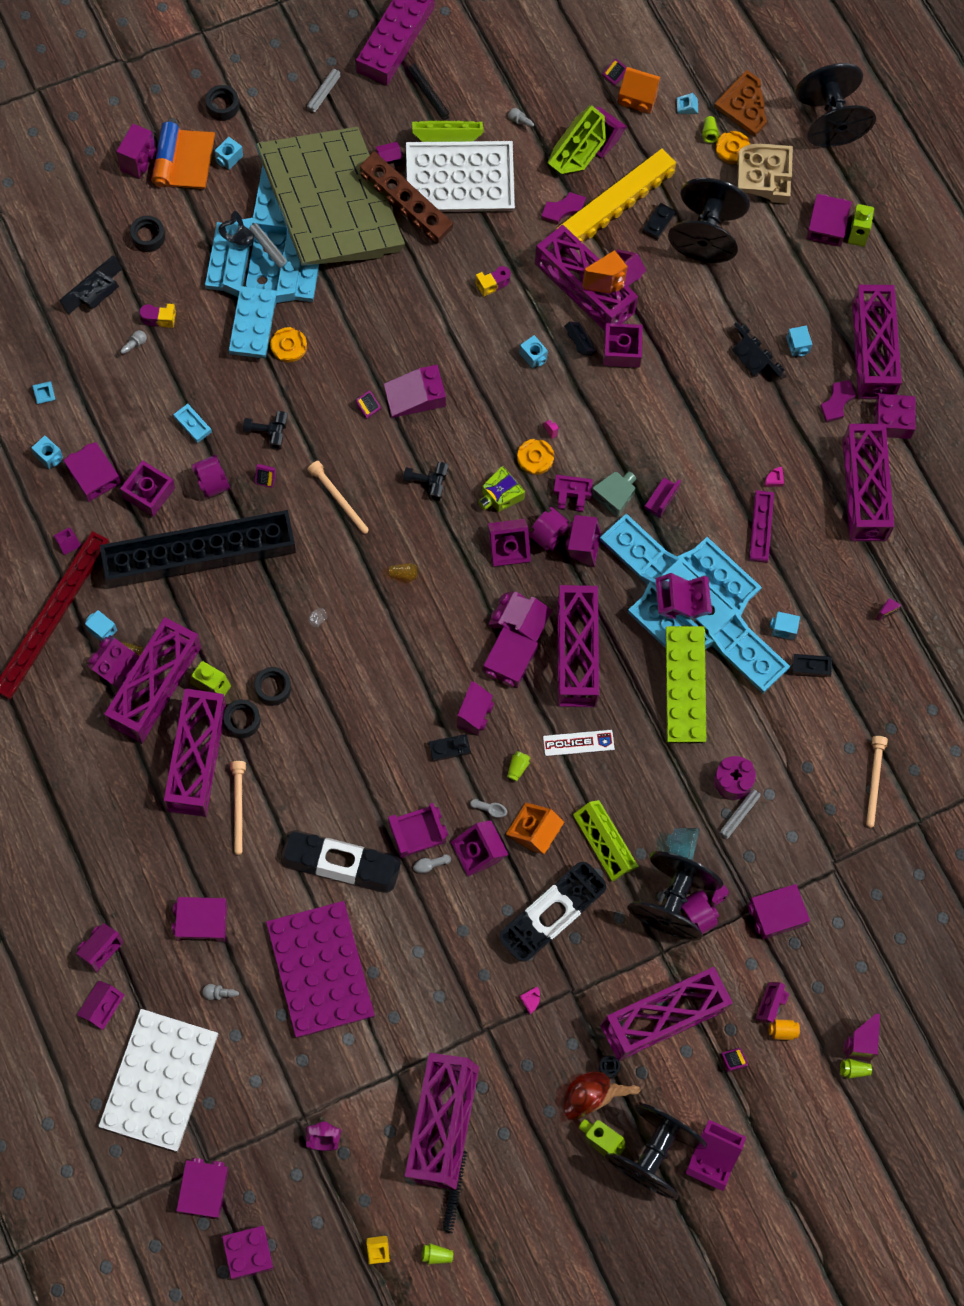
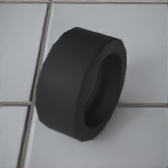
(218, 91)
(146, 221)
(274, 700)
(239, 704)

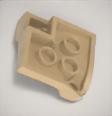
(766, 171)

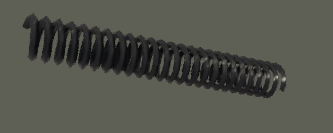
(426, 92)
(449, 1203)

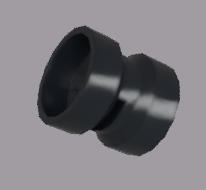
(609, 1070)

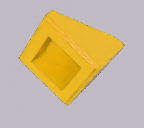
(378, 1250)

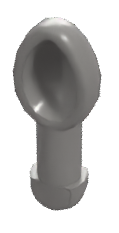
(494, 809)
(426, 865)

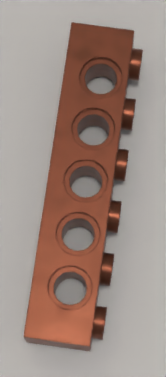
(376, 163)

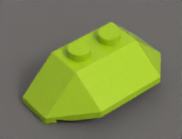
(447, 131)
(579, 142)

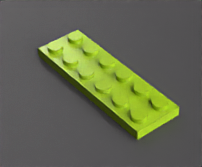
(685, 684)

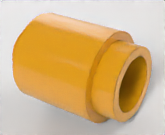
(784, 1029)

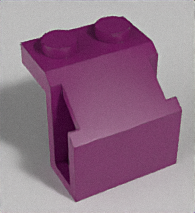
(683, 596)
(520, 615)
(718, 1158)

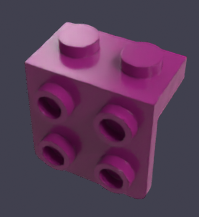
(113, 661)

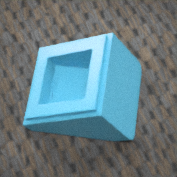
(687, 104)
(44, 392)

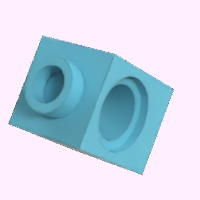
(230, 147)
(799, 341)
(530, 346)
(42, 447)
(100, 625)
(785, 625)

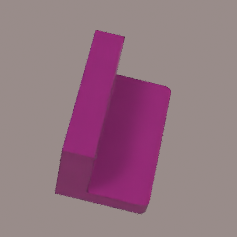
(662, 497)
(101, 1004)

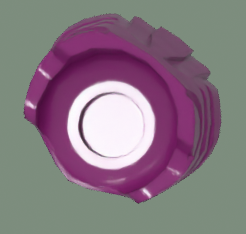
(322, 1136)

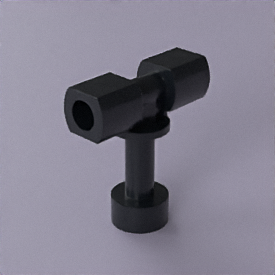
(274, 429)
(435, 479)

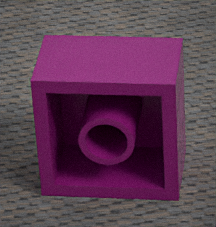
(136, 151)
(622, 345)
(897, 414)
(147, 488)
(248, 1253)

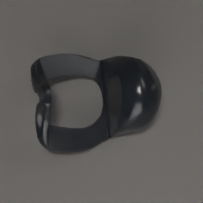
(242, 238)

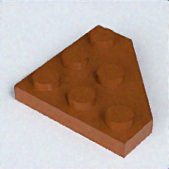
(744, 103)

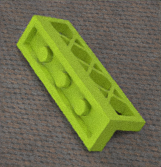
(611, 837)

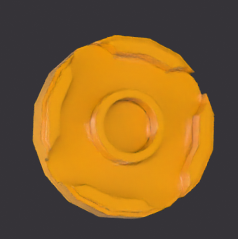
(729, 146)
(288, 344)
(535, 456)

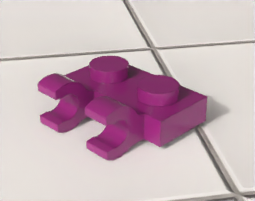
(572, 487)

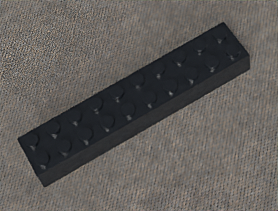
(197, 549)

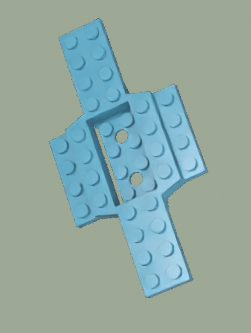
(257, 300)
(729, 594)

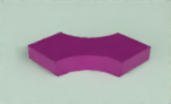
(558, 210)
(841, 394)

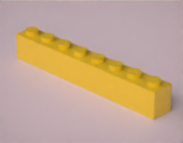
(621, 196)

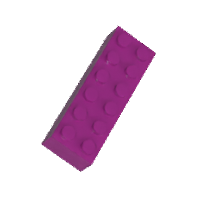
(393, 38)

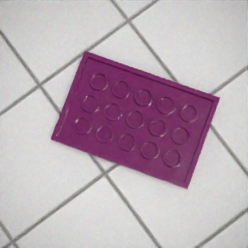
(320, 969)

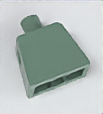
(615, 492)

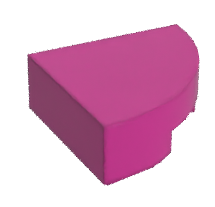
(551, 428)
(775, 478)
(531, 999)

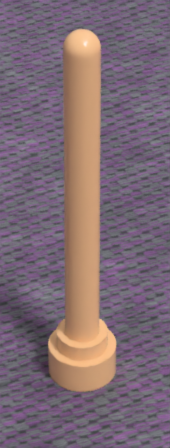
(316, 469)
(879, 744)
(238, 769)

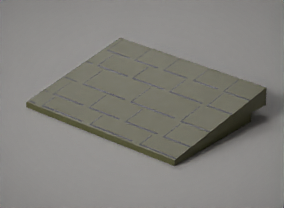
(326, 200)

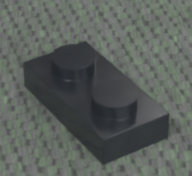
(659, 221)
(580, 338)
(812, 665)

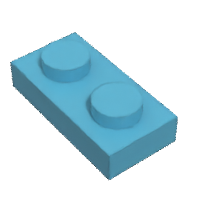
(192, 423)

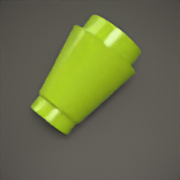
(710, 131)
(518, 765)
(852, 1068)
(436, 1255)

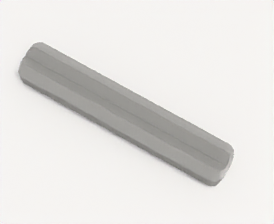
(323, 91)
(268, 246)
(740, 813)

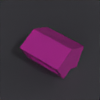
(389, 152)

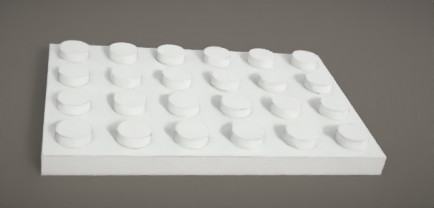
(463, 174)
(158, 1080)

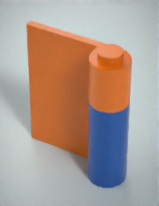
(182, 157)

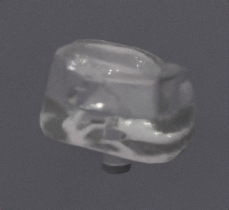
(317, 617)

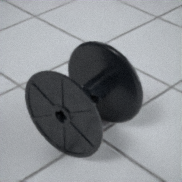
(829, 88)
(713, 202)
(683, 874)
(656, 1150)

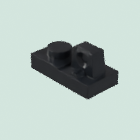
(449, 747)

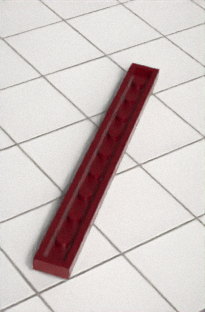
(51, 615)

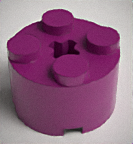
(211, 476)
(549, 529)
(725, 782)
(700, 912)

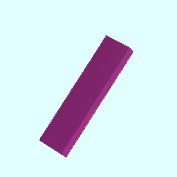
(761, 526)

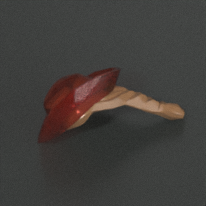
(591, 1093)

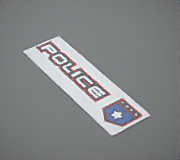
(578, 742)

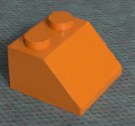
(638, 90)
(605, 274)
(535, 827)

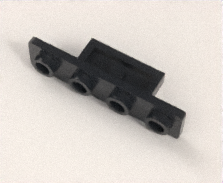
(94, 287)
(753, 355)

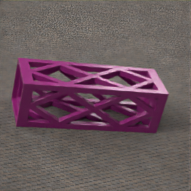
(622, 304)
(890, 380)
(874, 528)
(574, 598)
(147, 662)
(193, 701)
(706, 980)
(428, 1116)

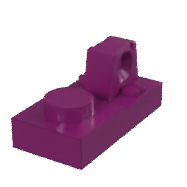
(773, 997)

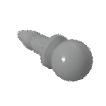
(517, 116)
(137, 339)
(212, 991)

